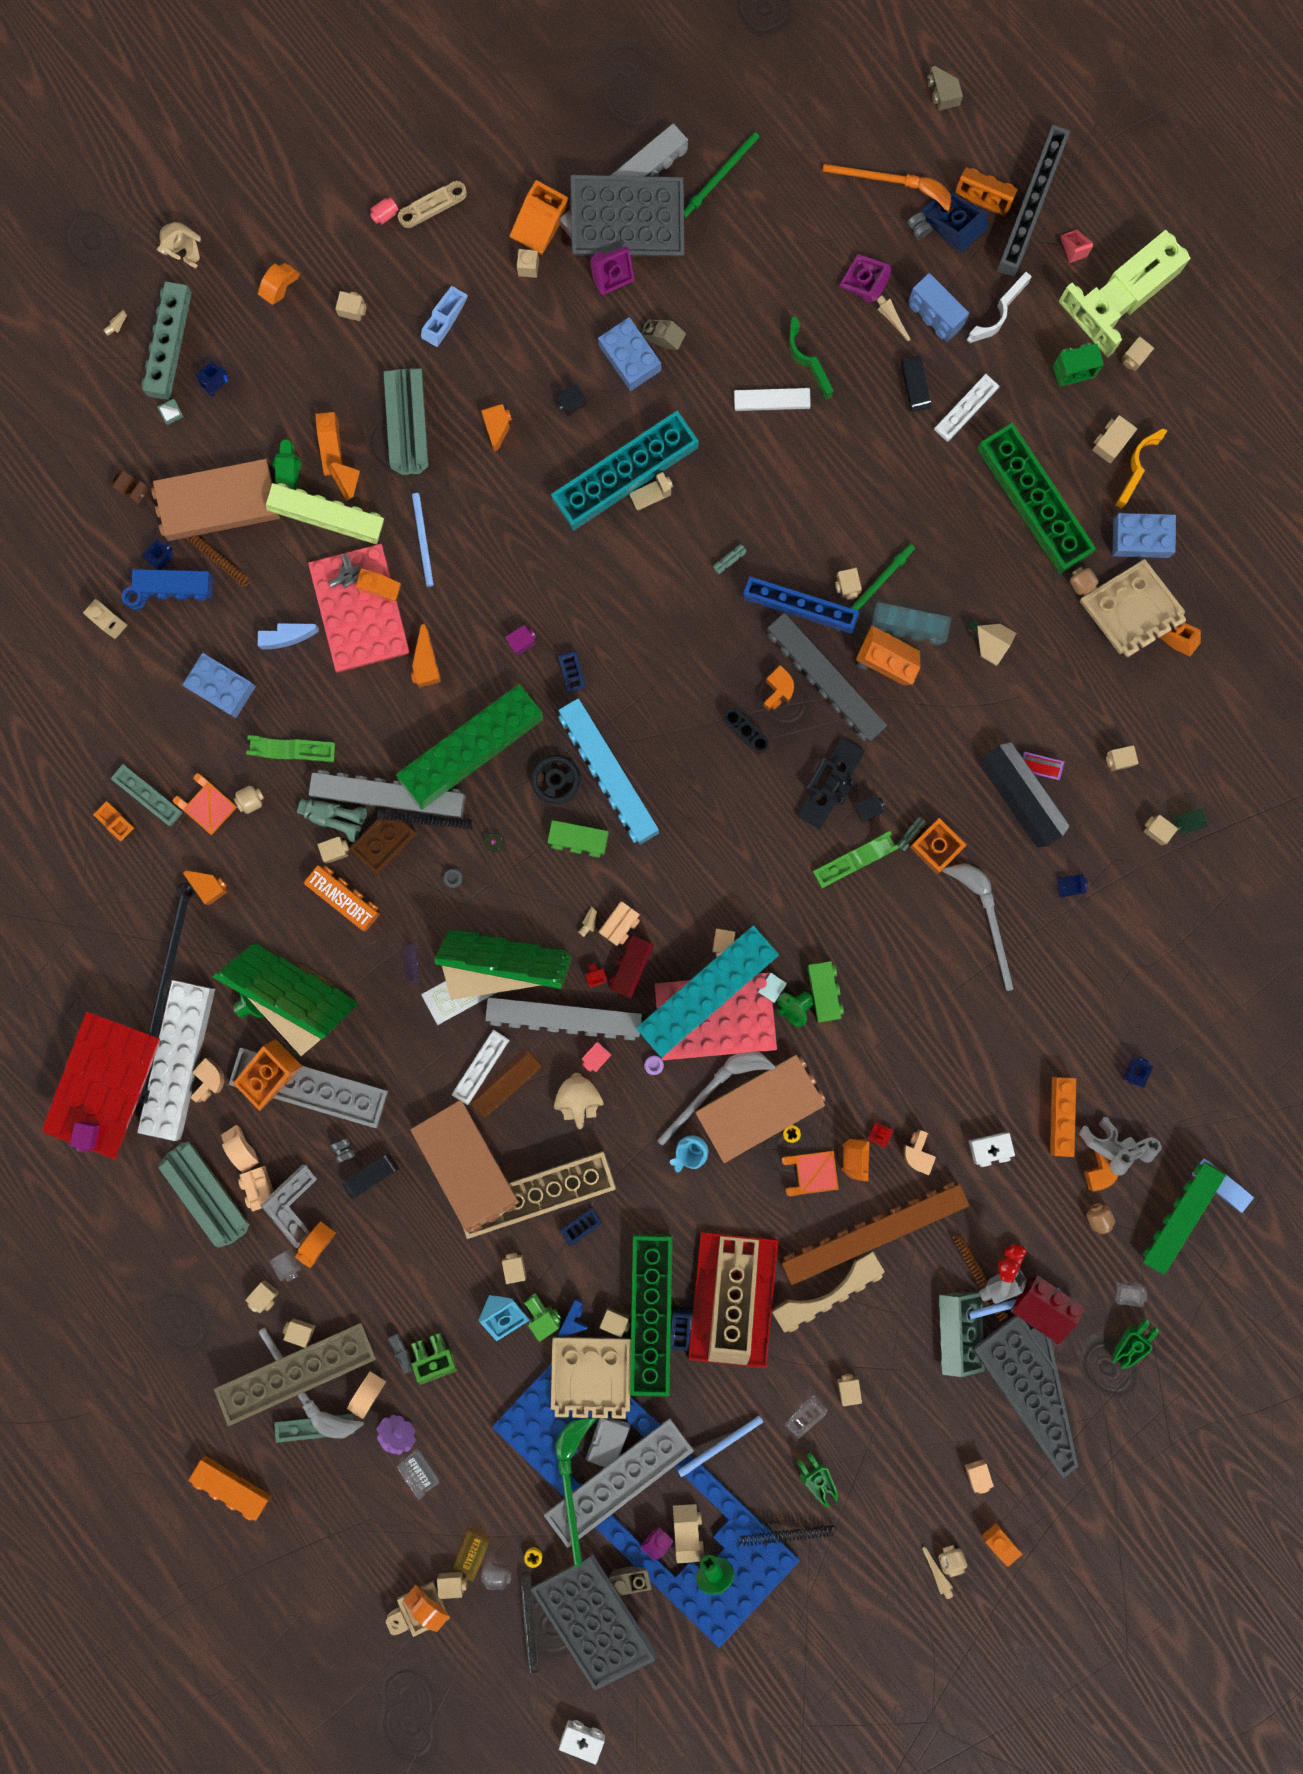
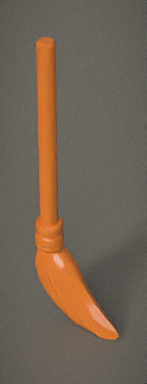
(925, 184)

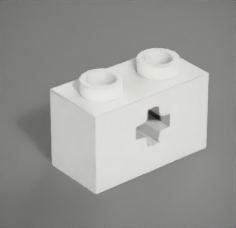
(980, 1147)
(588, 1749)

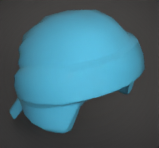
(690, 1152)

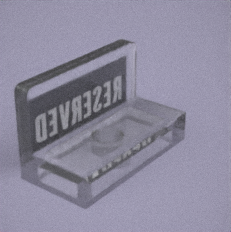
(418, 1474)

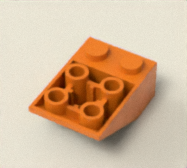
(539, 217)

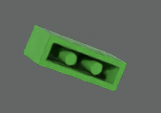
(578, 838)
(825, 991)

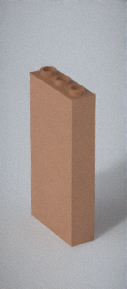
(213, 500)
(760, 1108)
(464, 1167)

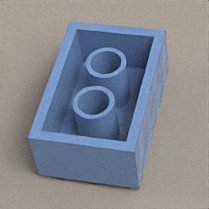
(938, 308)
(629, 354)
(1144, 535)
(219, 685)

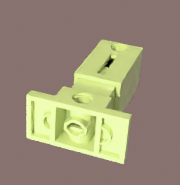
(1125, 291)

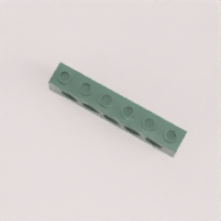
(163, 387)

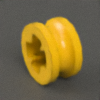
(797, 1132)
(529, 1562)

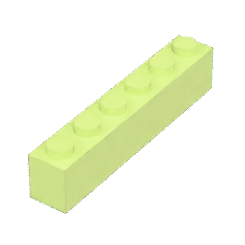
(324, 513)

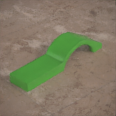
(291, 749)
(855, 860)

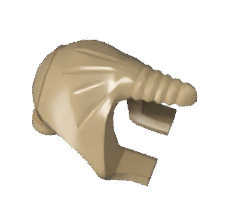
(178, 237)
(575, 1096)

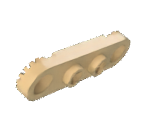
(432, 204)

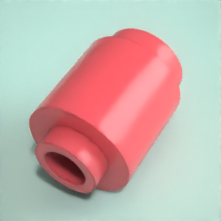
(383, 211)

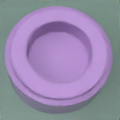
(654, 1065)

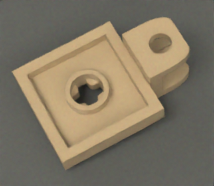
(405, 1619)

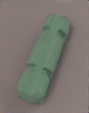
(729, 559)
(911, 834)

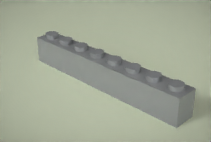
(647, 162)
(381, 794)
(562, 1017)

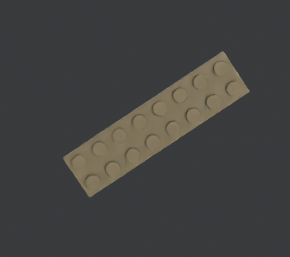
(294, 1374)

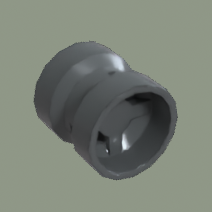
(919, 225)
(345, 1154)

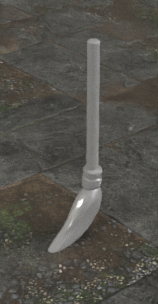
(981, 885)
(735, 1064)
(323, 1422)

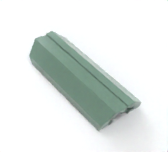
(406, 420)
(203, 1195)

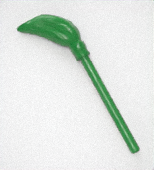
(565, 1448)

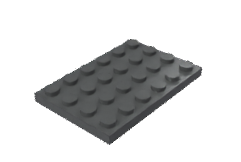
(629, 213)
(594, 1622)

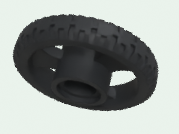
(573, 777)

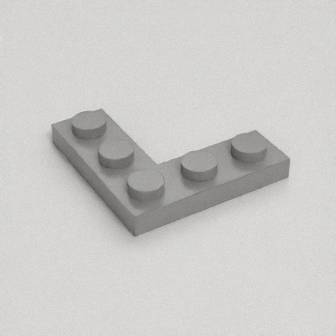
(279, 1201)

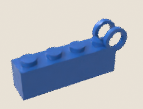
(168, 584)

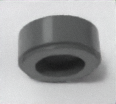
(453, 878)

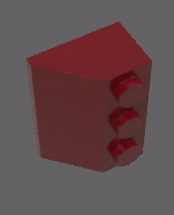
(631, 966)
(1047, 1309)

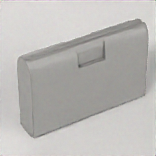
(607, 1441)

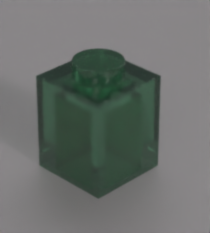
(1191, 821)

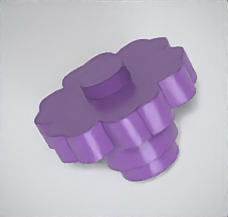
(396, 1435)

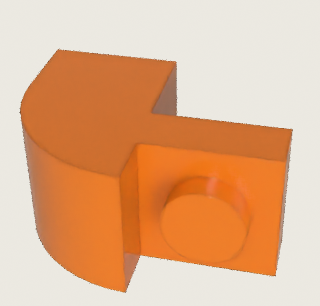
(276, 281)
(783, 686)
(1100, 1177)
(315, 1244)
(425, 1611)

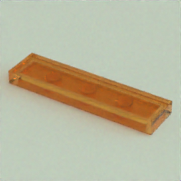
(507, 1085)

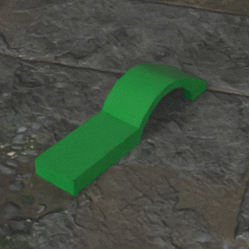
(811, 362)

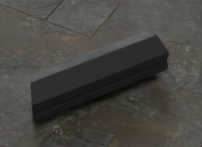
(1024, 795)

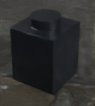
(571, 400)
(869, 808)

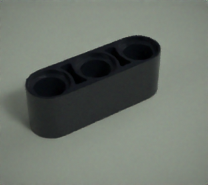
(915, 383)
(744, 722)
(370, 1176)

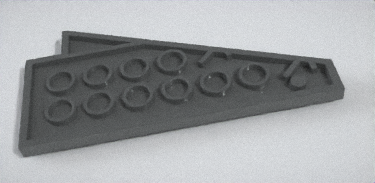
(1027, 1374)

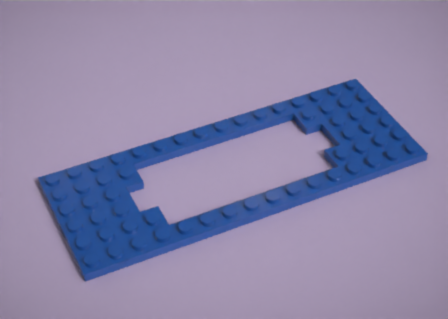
(758, 1569)

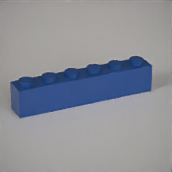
(801, 605)

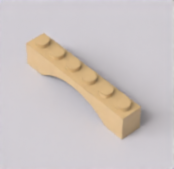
(793, 1312)

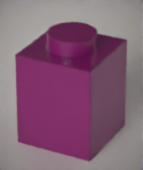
(521, 640)
(84, 1136)
(656, 1544)

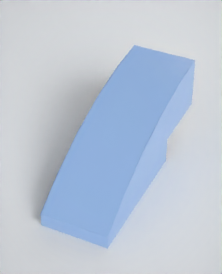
(443, 316)
(286, 635)
(1232, 1193)

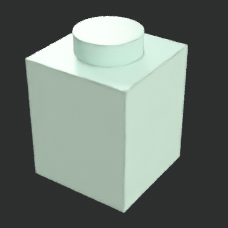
(773, 987)

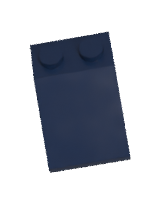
(959, 225)

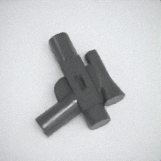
(347, 573)

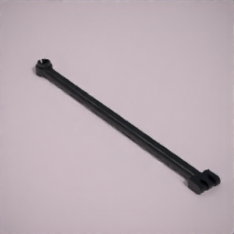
(168, 967)

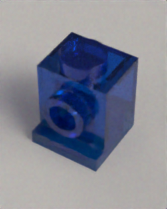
(212, 378)
(153, 552)
(1145, 1070)

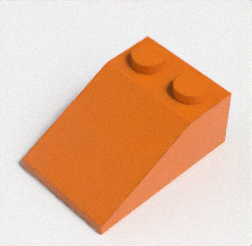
(267, 1074)

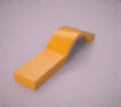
(1136, 467)

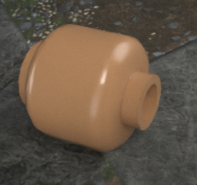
(1084, 581)
(1100, 1218)

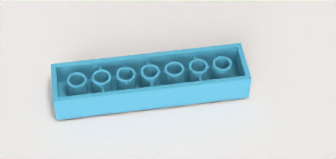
(608, 771)

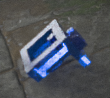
(1072, 885)

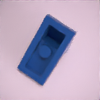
(571, 1324)

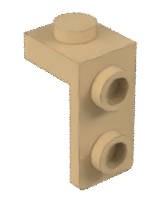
(652, 492)

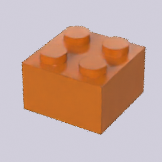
(938, 846)

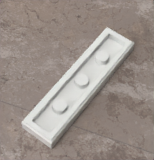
(772, 399)
(966, 407)
(480, 1067)

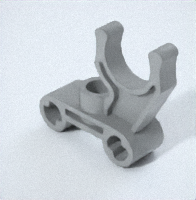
(1120, 1153)

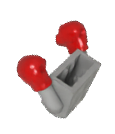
(1010, 1279)

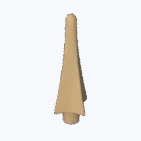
(890, 313)
(943, 1584)

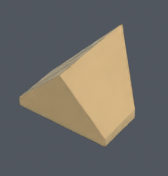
(994, 641)

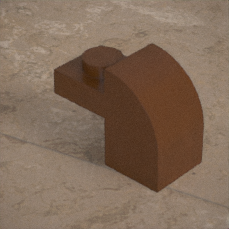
(128, 486)

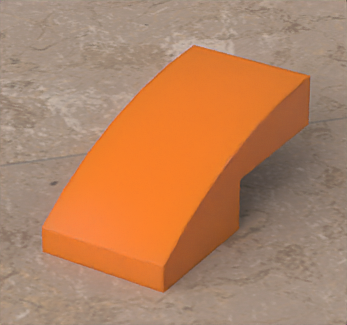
(114, 821)

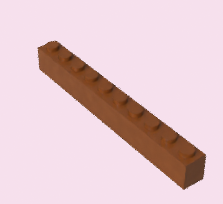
(874, 1233)

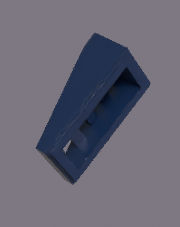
(581, 685)
(565, 1235)
(681, 1316)

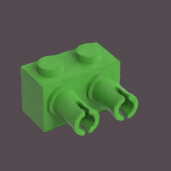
(544, 1320)
(435, 1366)

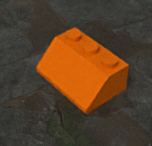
(986, 191)
(890, 656)

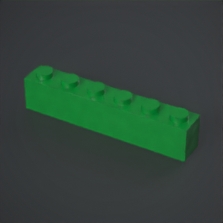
(1184, 1217)

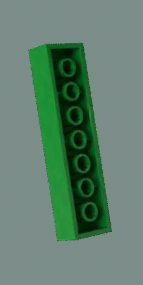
(1036, 498)
(470, 746)
(651, 1315)

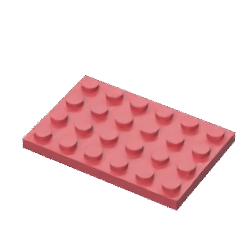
(358, 625)
(738, 1026)

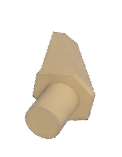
(116, 323)
(589, 922)

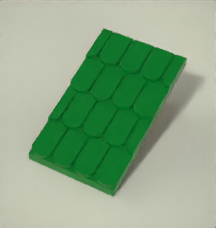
(493, 965)
(290, 999)

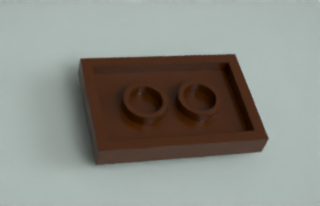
(382, 843)

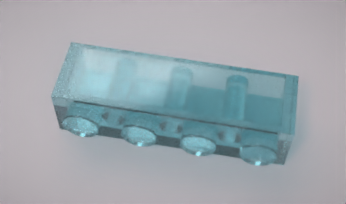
(911, 623)

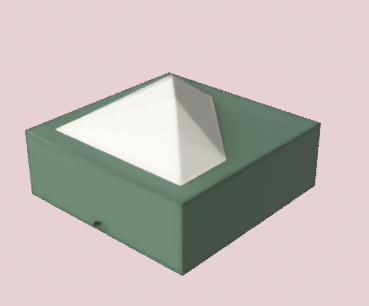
(170, 411)

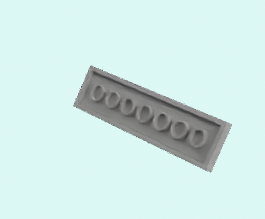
(326, 1093)
(621, 1480)

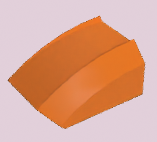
(856, 1159)

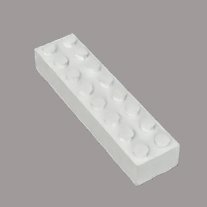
(175, 1060)

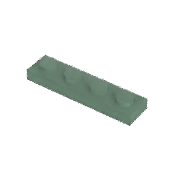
(146, 795)
(300, 1429)

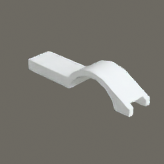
(981, 333)

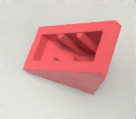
(1076, 245)

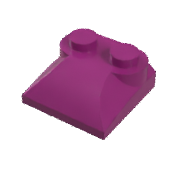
(612, 270)
(866, 278)

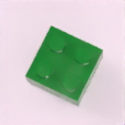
(1078, 364)

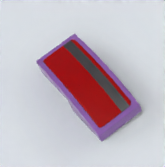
(1044, 766)

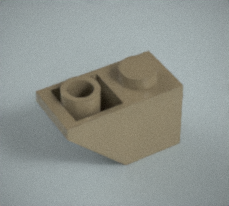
(945, 88)
(663, 333)
(630, 1580)

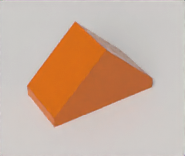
(345, 478)

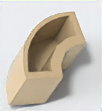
(686, 1533)

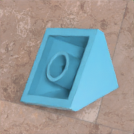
(501, 1316)

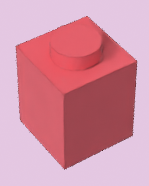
(595, 1057)

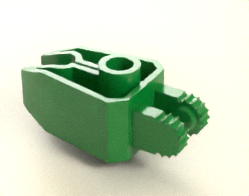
(287, 465)
(1134, 1344)
(817, 1480)

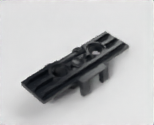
(836, 785)

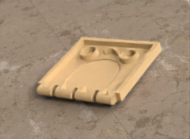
(1134, 608)
(591, 1376)

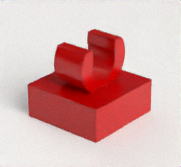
(595, 976)
(880, 1134)

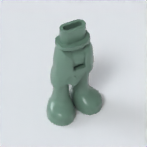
(325, 814)

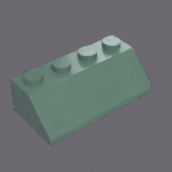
(960, 1333)

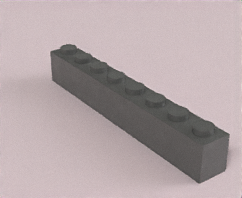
(1033, 201)
(826, 678)

